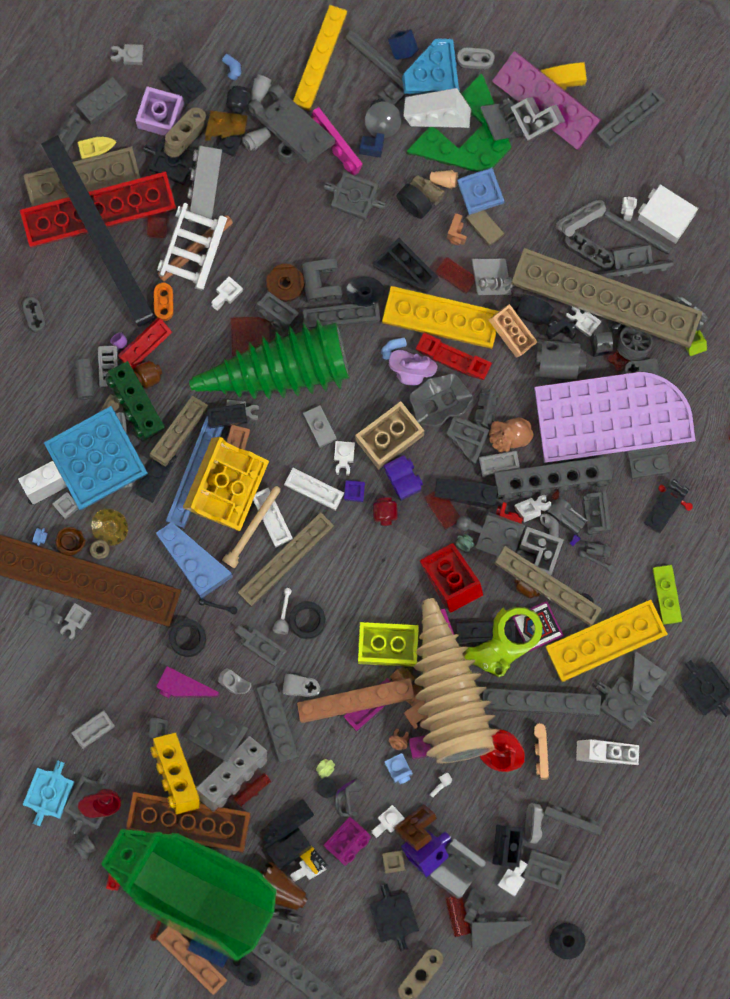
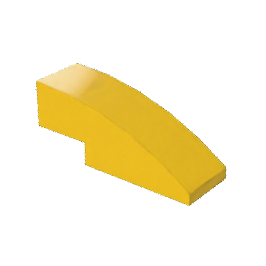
(567, 75)

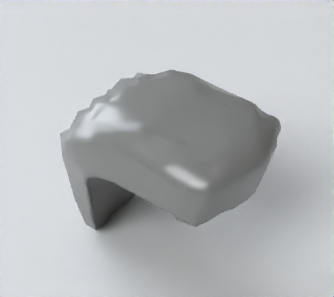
(233, 682)

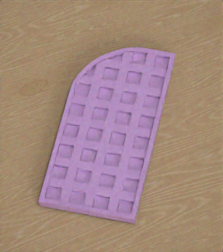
(611, 415)

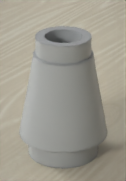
(260, 87)
(256, 138)

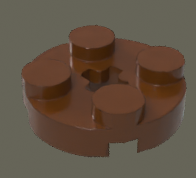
(288, 272)

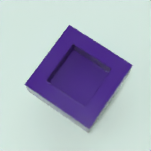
(354, 491)

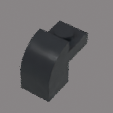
(532, 308)

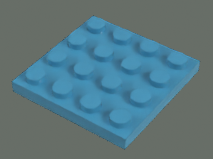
(95, 458)

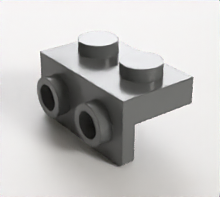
(276, 312)

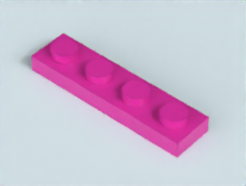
(340, 148)

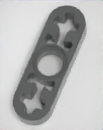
(590, 258)

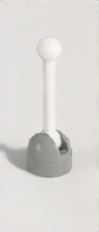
(281, 625)

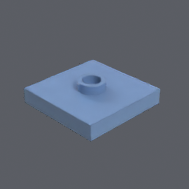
(480, 191)

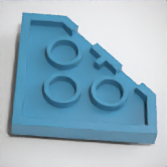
(433, 70)

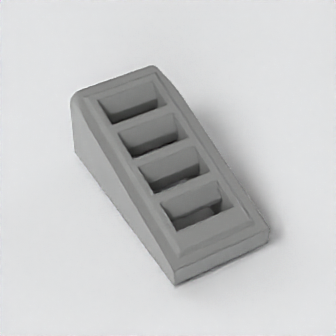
(106, 350)

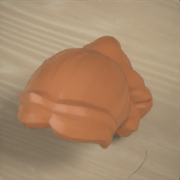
(510, 434)

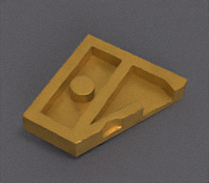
(225, 124)

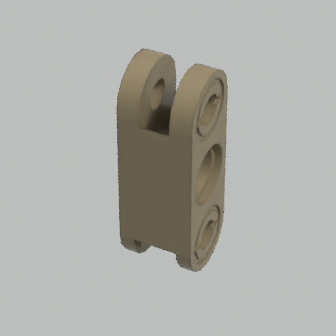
(184, 132)
(428, 967)

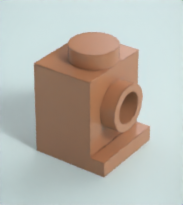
(413, 715)

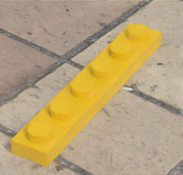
(320, 57)

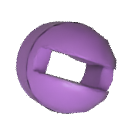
(119, 340)

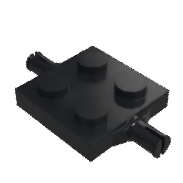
(176, 167)
(707, 688)
(394, 917)

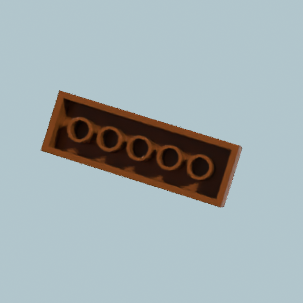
(218, 829)

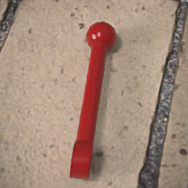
(688, 506)

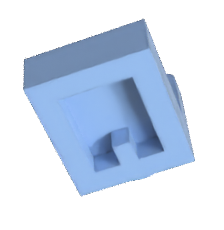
(398, 769)

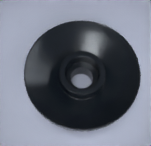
(365, 291)

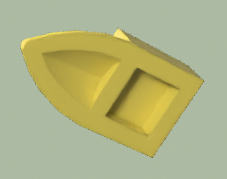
(95, 146)

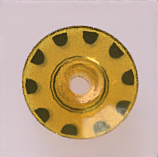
(103, 531)

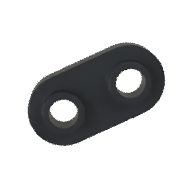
(243, 969)

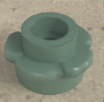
(464, 542)

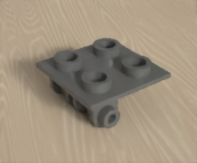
(502, 120)

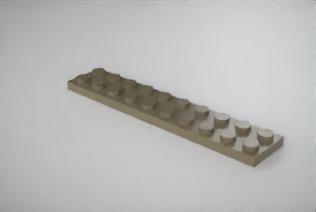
(606, 298)

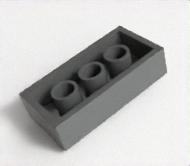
(102, 101)

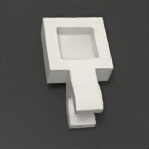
(628, 206)
(228, 292)
(388, 820)
(305, 870)
(512, 879)

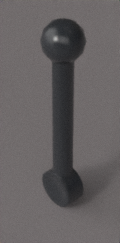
(233, 610)

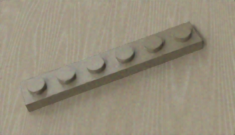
(286, 559)
(547, 585)

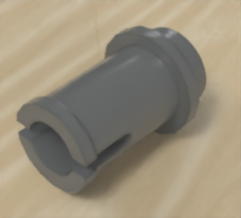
(600, 550)

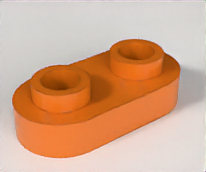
(163, 302)

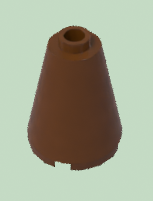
(288, 892)

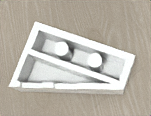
(438, 109)

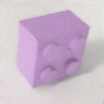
(159, 111)

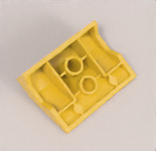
(225, 484)

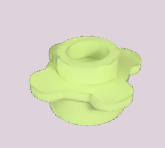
(325, 768)

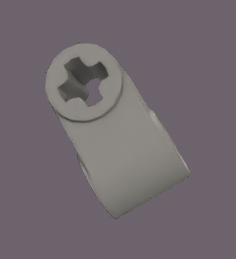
(296, 686)

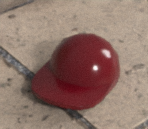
(101, 804)

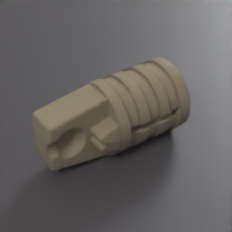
(429, 189)

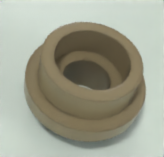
(99, 543)

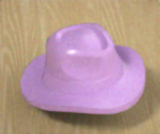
(411, 367)

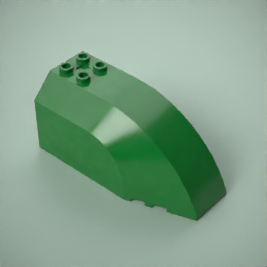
(193, 889)

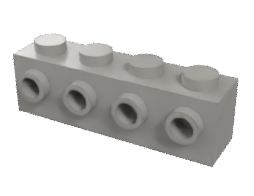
(204, 181)
(231, 774)

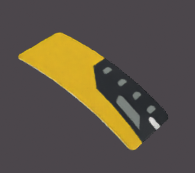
(314, 860)

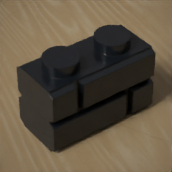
(507, 846)

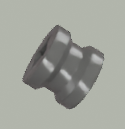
(85, 846)

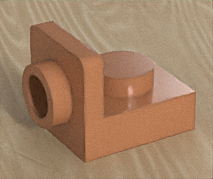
(455, 228)

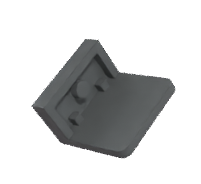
(458, 869)

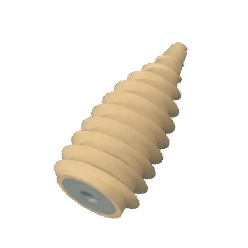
(451, 696)

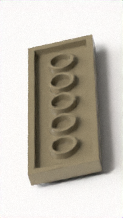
(95, 173)

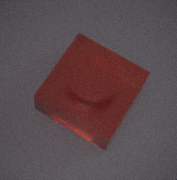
(157, 227)

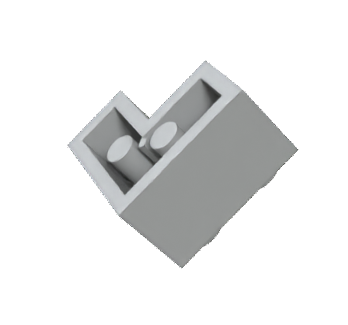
(533, 121)
(544, 546)

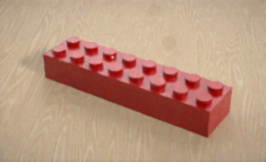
(115, 203)

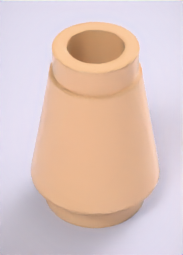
(444, 178)

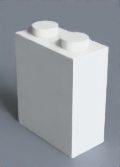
(667, 213)
(42, 482)

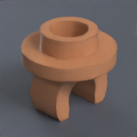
(399, 742)

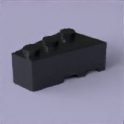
(406, 266)

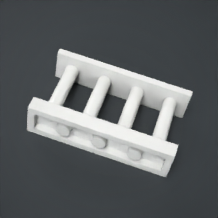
(210, 243)

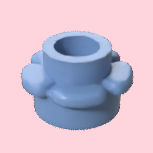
(39, 536)

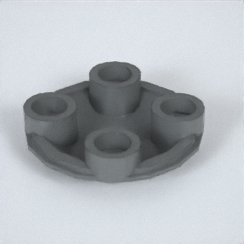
(383, 119)

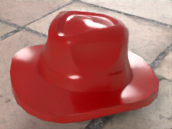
(507, 753)

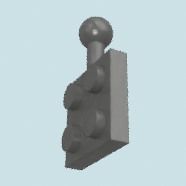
(495, 533)

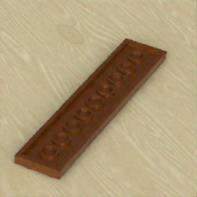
(88, 581)

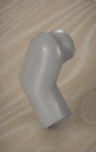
(551, 524)

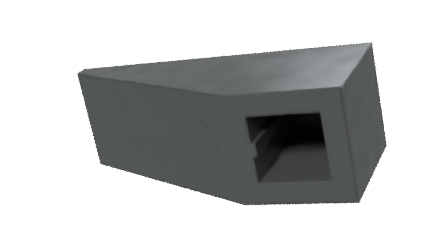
(491, 933)

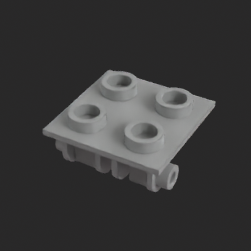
(491, 277)

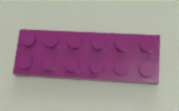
(524, 80)

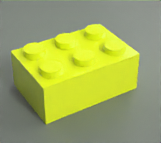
(388, 644)

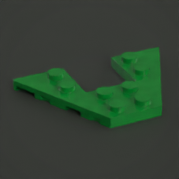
(479, 151)

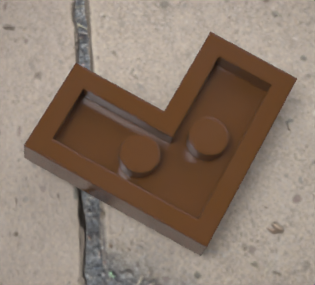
(413, 826)

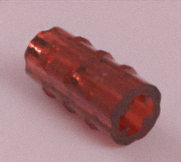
(457, 915)

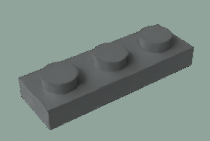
(573, 820)

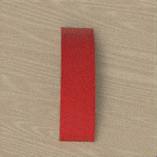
(453, 358)

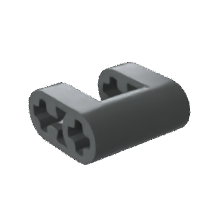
(313, 284)

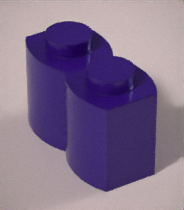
(402, 477)

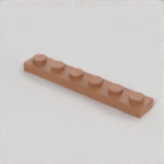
(356, 700)

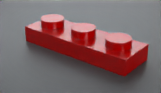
(145, 343)

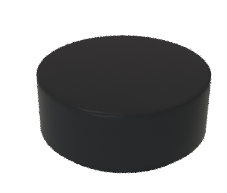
(326, 788)

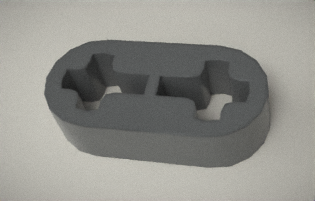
(30, 316)

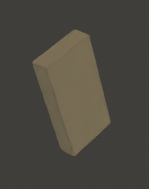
(485, 227)

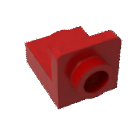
(512, 516)

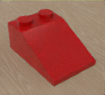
(452, 578)

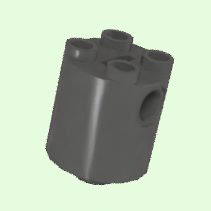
(559, 360)

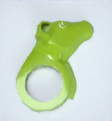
(500, 652)

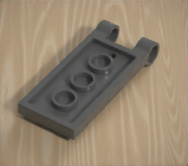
(292, 125)

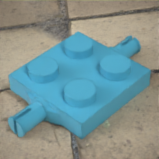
(48, 793)

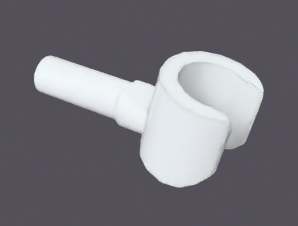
(446, 780)

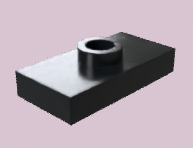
(227, 415)

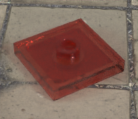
(248, 330)

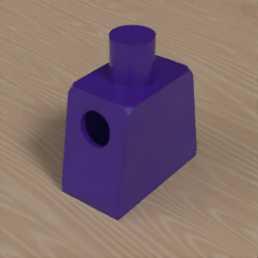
(429, 856)

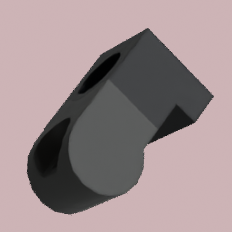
(602, 344)

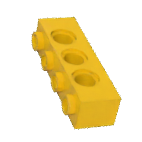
(169, 746)

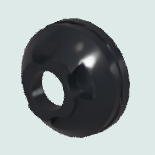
(556, 941)

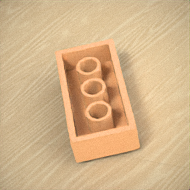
(512, 331)

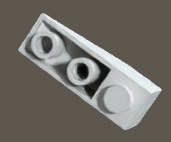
(607, 752)

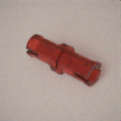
(252, 789)

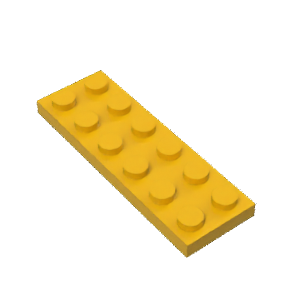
(440, 317)
(606, 640)

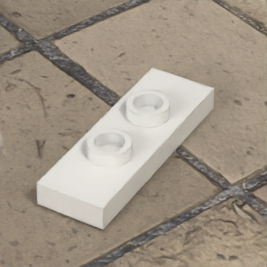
(314, 489)
(273, 520)

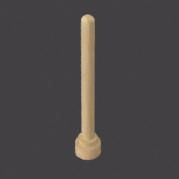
(232, 558)

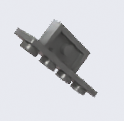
(634, 260)

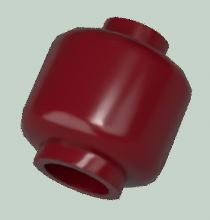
(385, 511)

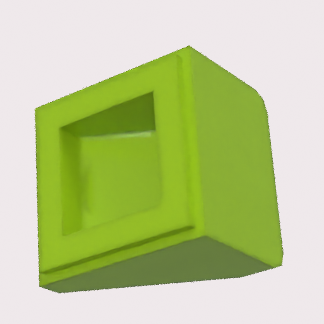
(698, 344)

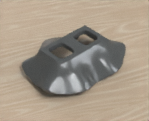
(433, 390)

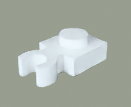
(585, 322)
(343, 454)
(531, 509)

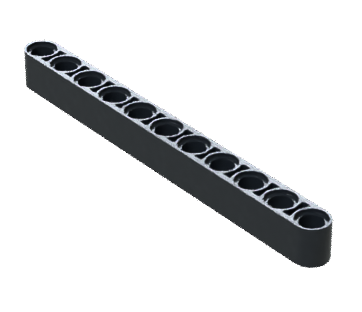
(98, 231)

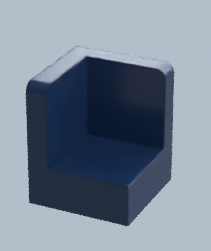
(403, 44)
(372, 146)

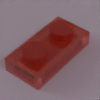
(456, 275)
(443, 510)

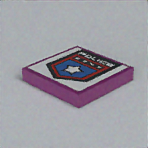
(550, 627)

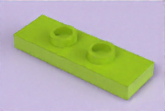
(667, 595)

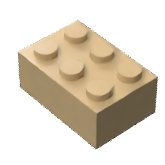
(389, 435)

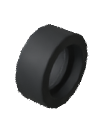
(414, 201)
(302, 606)
(190, 652)

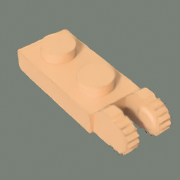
(541, 749)

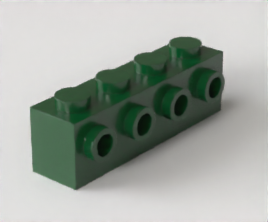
(134, 401)

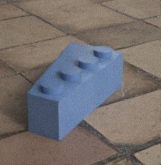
(196, 564)

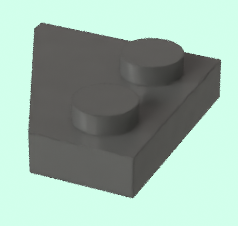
(467, 437)
(645, 678)

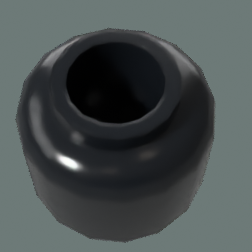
(238, 99)

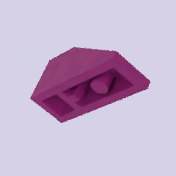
(181, 686)

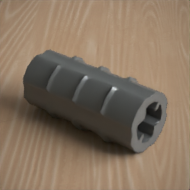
(84, 379)

